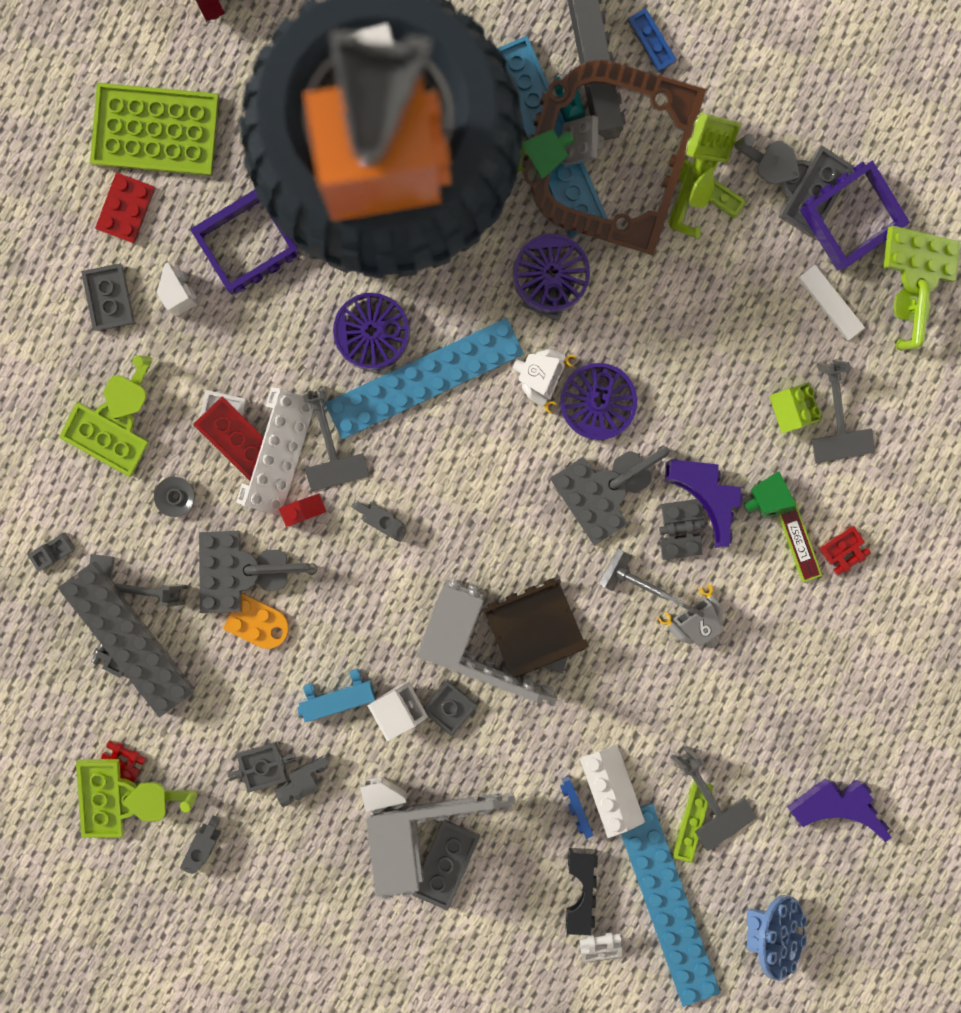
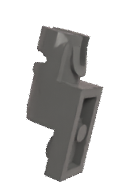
(302, 781)

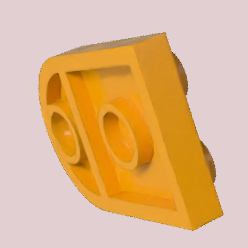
(257, 622)

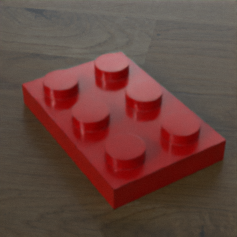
(125, 208)

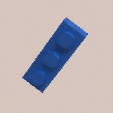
(652, 40)
(575, 807)

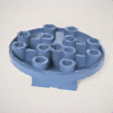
(775, 936)

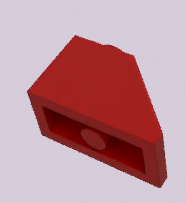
(302, 510)

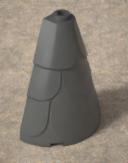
(376, 88)

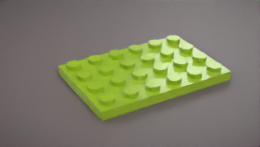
(154, 129)

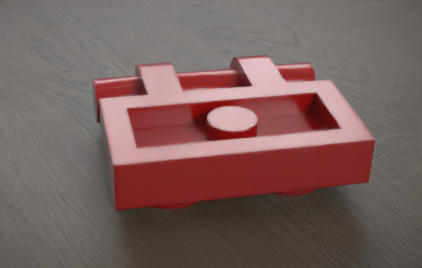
(841, 545)
(127, 770)

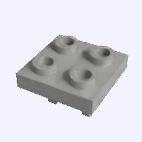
(586, 140)

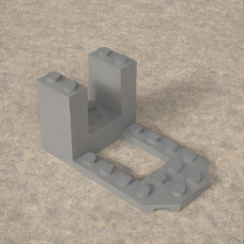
(448, 637)
(396, 844)

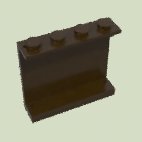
(535, 628)

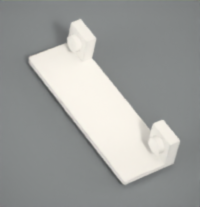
(278, 452)

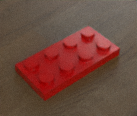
(231, 435)

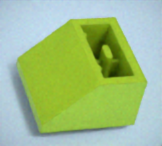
(795, 407)

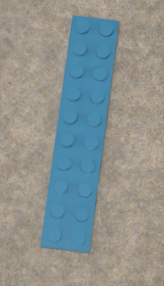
(569, 183)
(424, 378)
(669, 910)

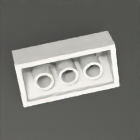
(612, 790)

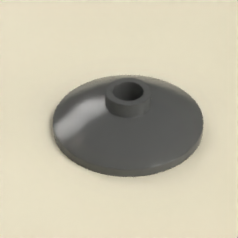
(164, 496)

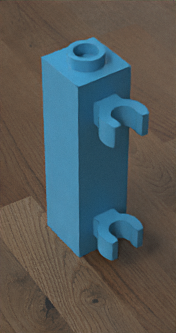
(337, 700)

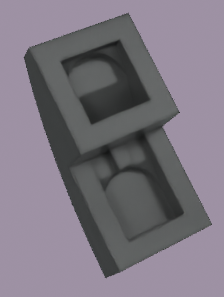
(51, 552)

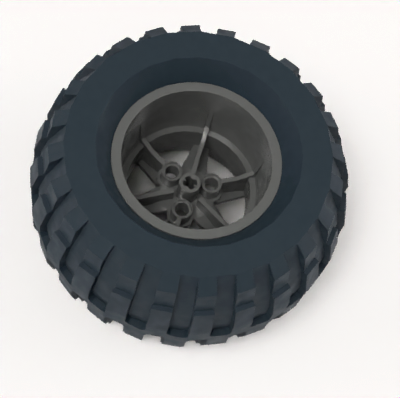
(477, 119)

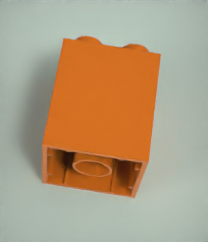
(406, 176)

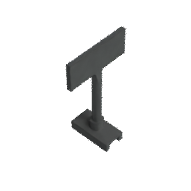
(842, 444)
(336, 470)
(616, 570)
(168, 594)
(725, 822)

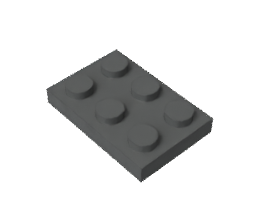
(108, 297)

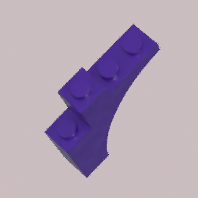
(718, 500)
(850, 803)

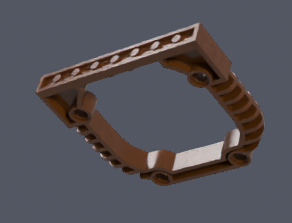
(683, 107)

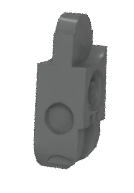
(381, 520)
(201, 846)

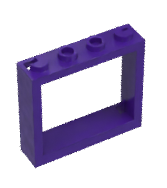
(221, 218)
(822, 232)

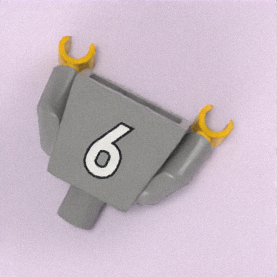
(694, 628)

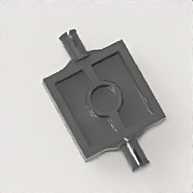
(261, 767)

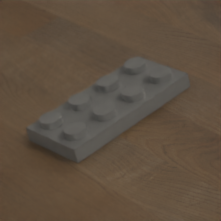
(446, 864)

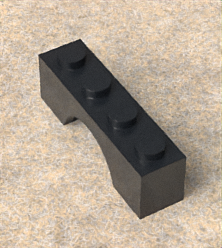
(579, 916)

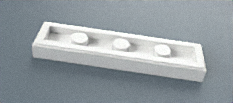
(831, 302)

